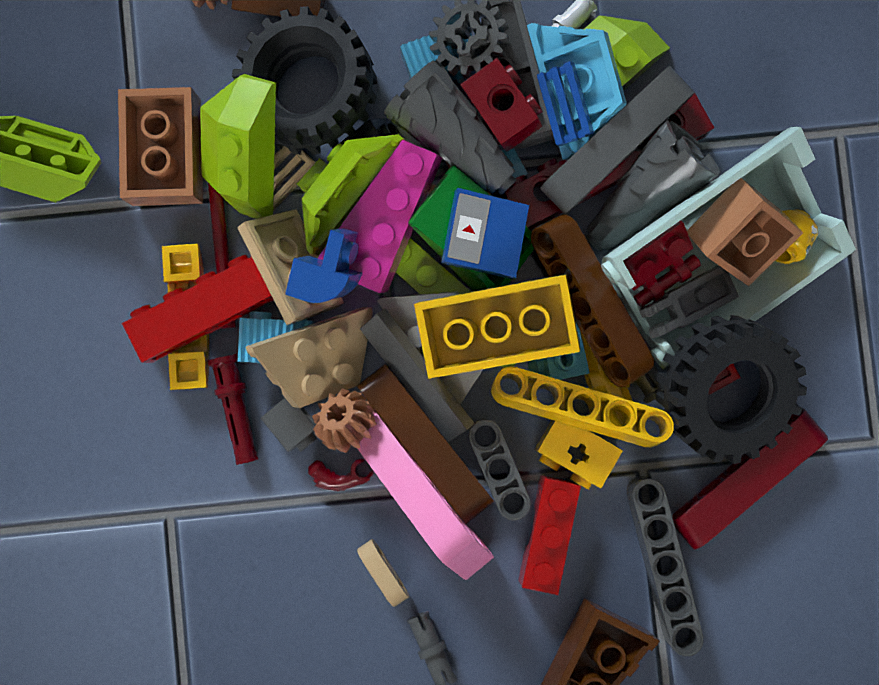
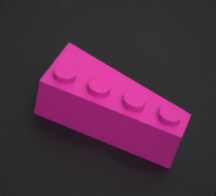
(384, 213)

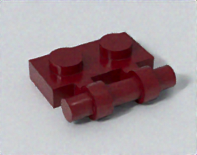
(655, 257)

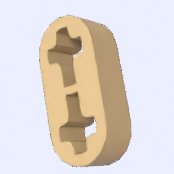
(383, 573)

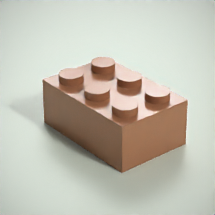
(160, 146)

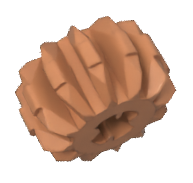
(344, 420)

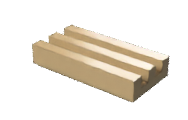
(290, 185)

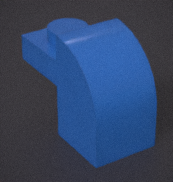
(329, 278)

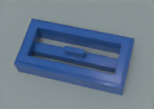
(551, 107)

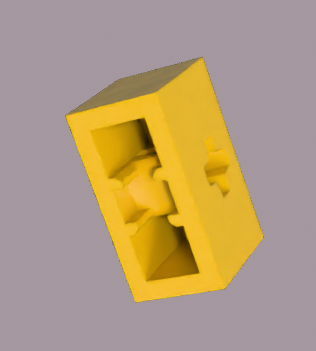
(598, 453)

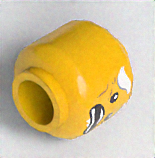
(800, 248)

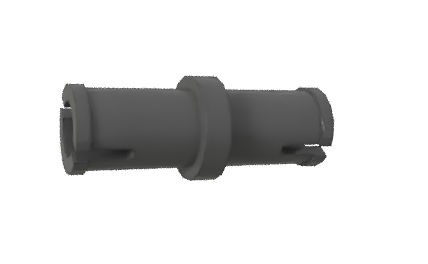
(432, 649)

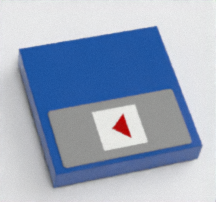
(485, 233)

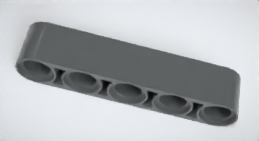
(617, 140)
(674, 579)

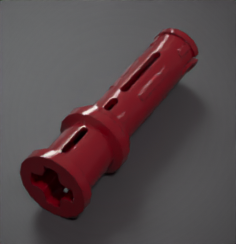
(231, 391)

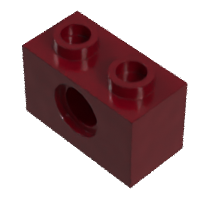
(485, 91)

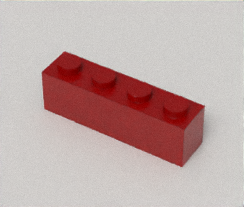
(198, 310)

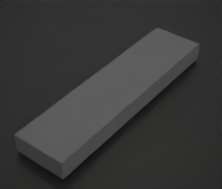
(411, 370)

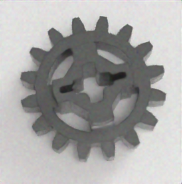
(458, 25)

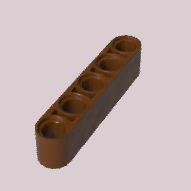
(594, 301)
(425, 444)

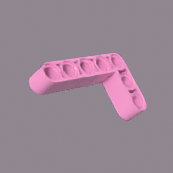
(423, 503)

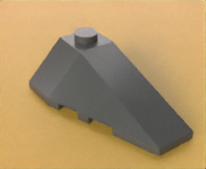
(522, 59)

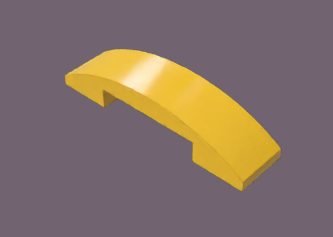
(189, 364)

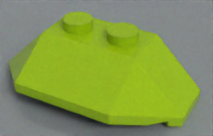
(633, 46)
(241, 144)
(44, 159)
(341, 185)

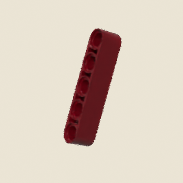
(747, 482)

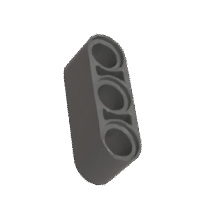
(503, 486)

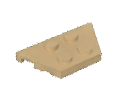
(316, 357)

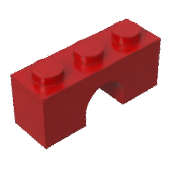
(550, 535)

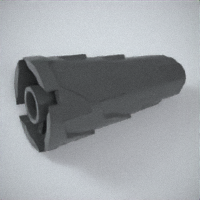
(447, 125)
(660, 179)

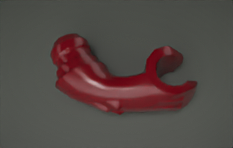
(330, 480)

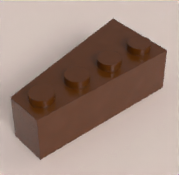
(599, 649)

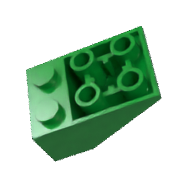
(432, 224)

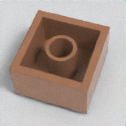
(743, 232)

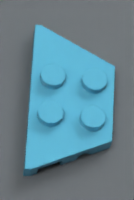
(595, 69)

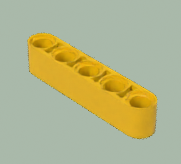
(599, 405)

